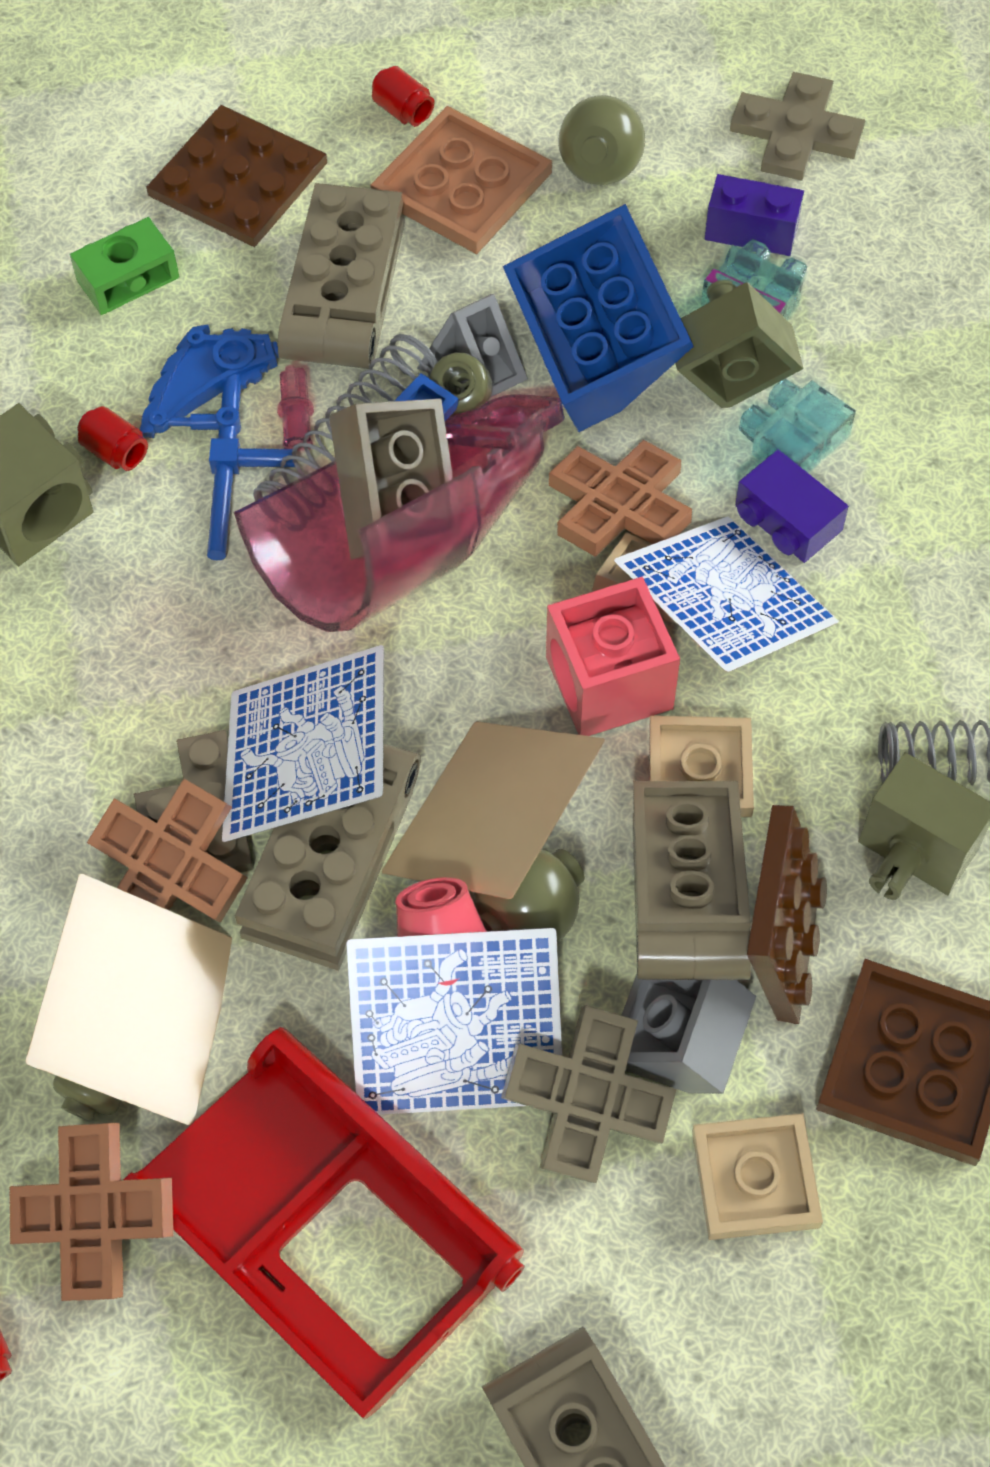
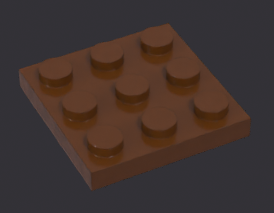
(237, 175)
(785, 915)
(913, 1063)

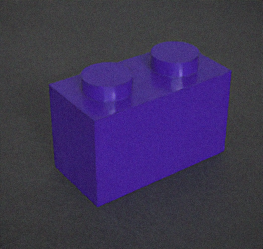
(753, 210)
(790, 506)

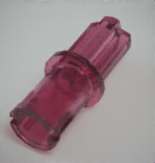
(294, 407)

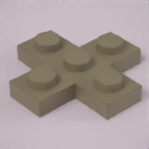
(797, 125)
(205, 765)
(588, 1094)

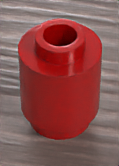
(402, 96)
(112, 438)

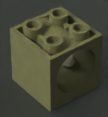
(38, 485)

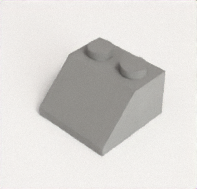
(687, 1031)

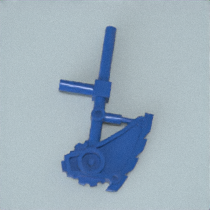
(192, 377)

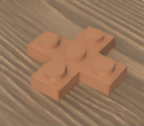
(619, 497)
(170, 856)
(91, 1211)

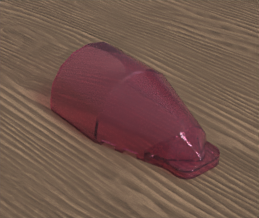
(301, 533)

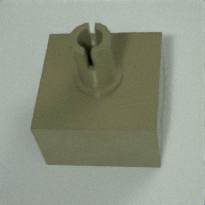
(737, 345)
(923, 828)

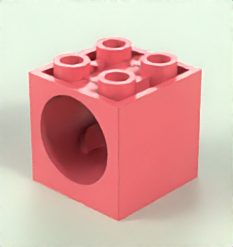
(611, 657)

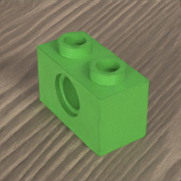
(124, 265)

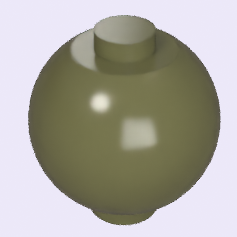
(601, 140)
(543, 900)

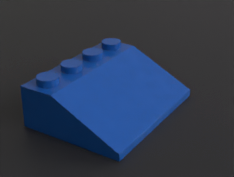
(599, 316)

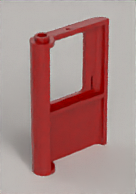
(272, 1162)

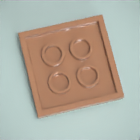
(463, 178)

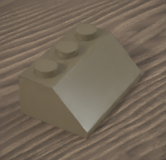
(387, 459)

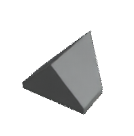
(484, 335)

